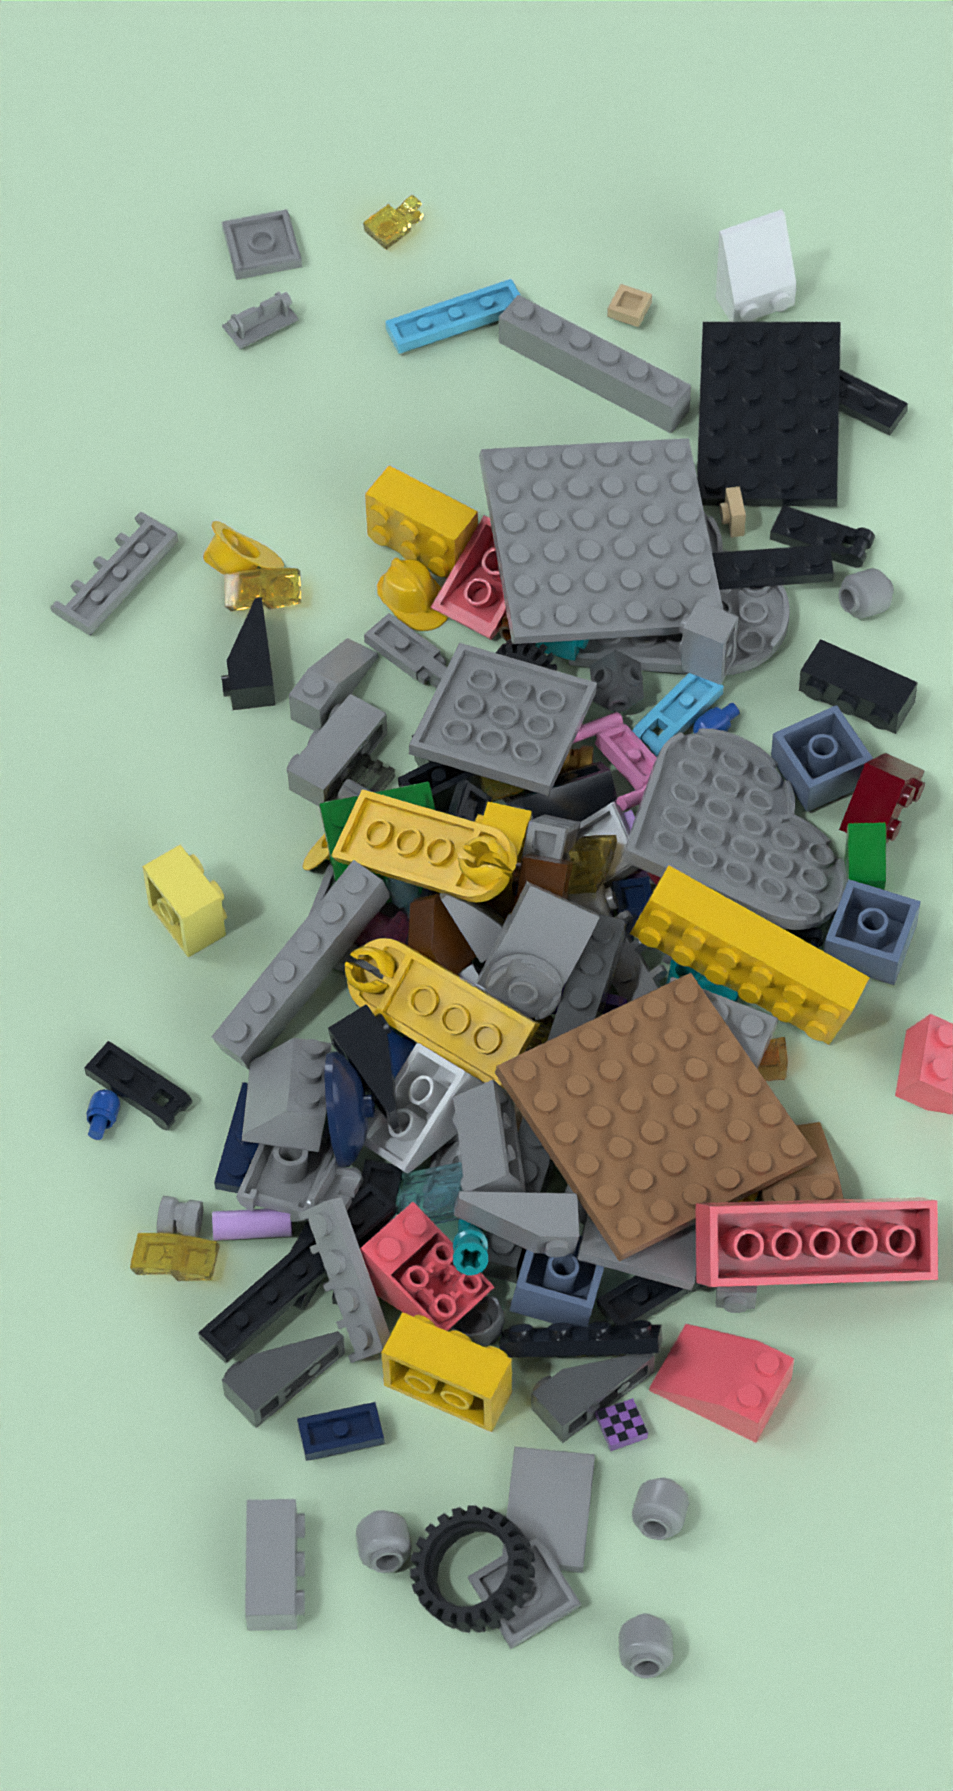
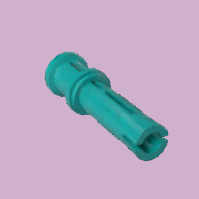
(470, 1249)

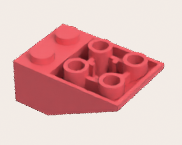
(928, 1065)
(416, 1272)

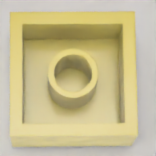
(185, 900)

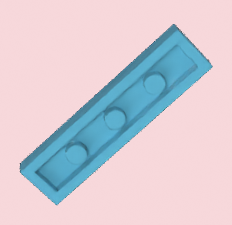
(450, 316)

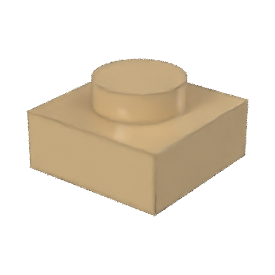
(629, 305)
(733, 512)

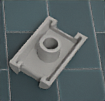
(284, 1177)

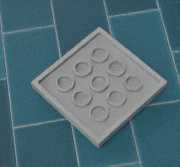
(503, 719)

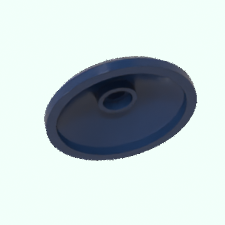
(346, 1108)

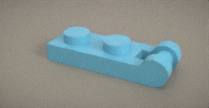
(677, 710)

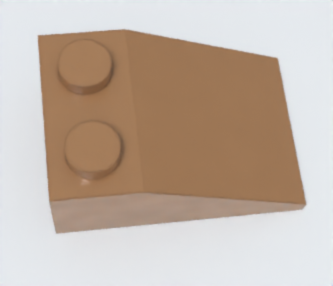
(813, 1182)

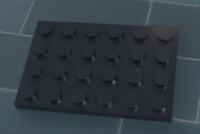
(769, 412)

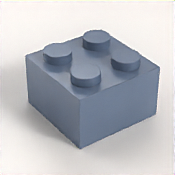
(820, 757)
(872, 930)
(557, 1288)

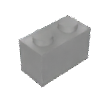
(708, 642)

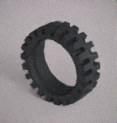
(511, 1589)

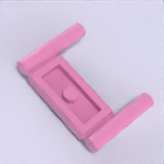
(623, 751)

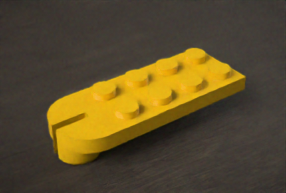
(426, 848)
(438, 1008)

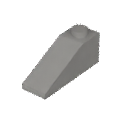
(329, 683)
(530, 1220)

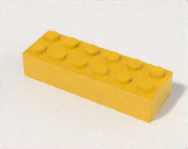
(749, 955)

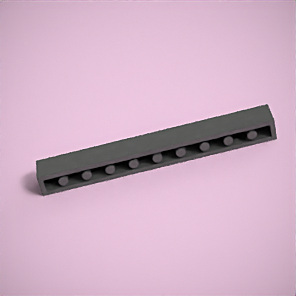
(580, 1003)

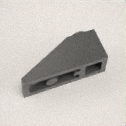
(276, 1375)
(577, 1392)

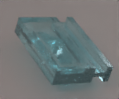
(432, 1191)

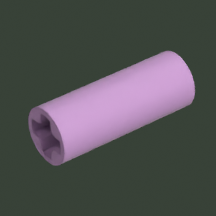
(250, 1224)

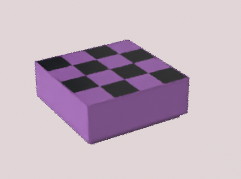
(621, 1424)

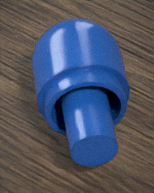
(717, 718)
(102, 1112)

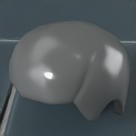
(483, 1322)

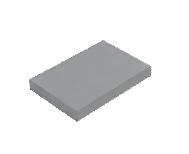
(666, 1261)
(552, 1500)

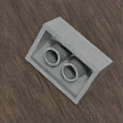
(287, 1096)

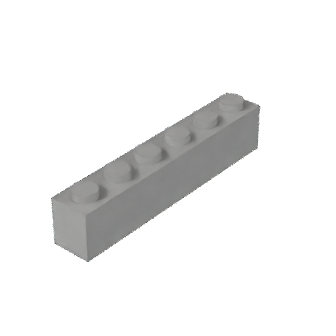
(594, 363)
(302, 965)

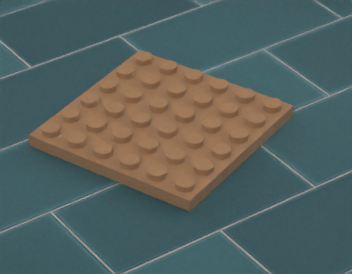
(654, 1115)

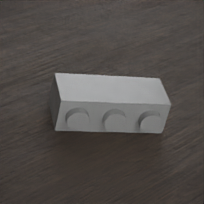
(335, 749)
(488, 1140)
(273, 1564)

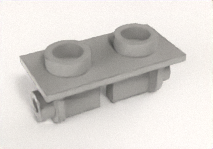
(260, 321)
(336, 1183)

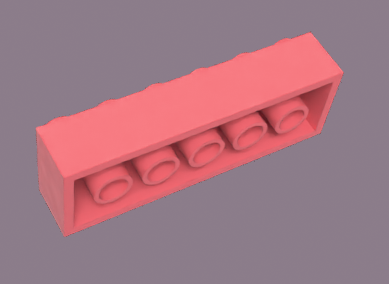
(816, 1241)

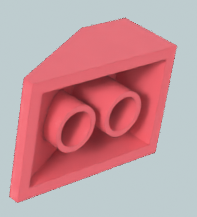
(474, 586)
(724, 1379)

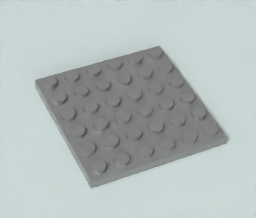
(598, 538)

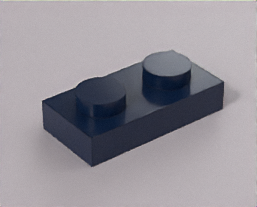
(340, 1431)

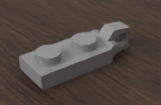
(407, 650)

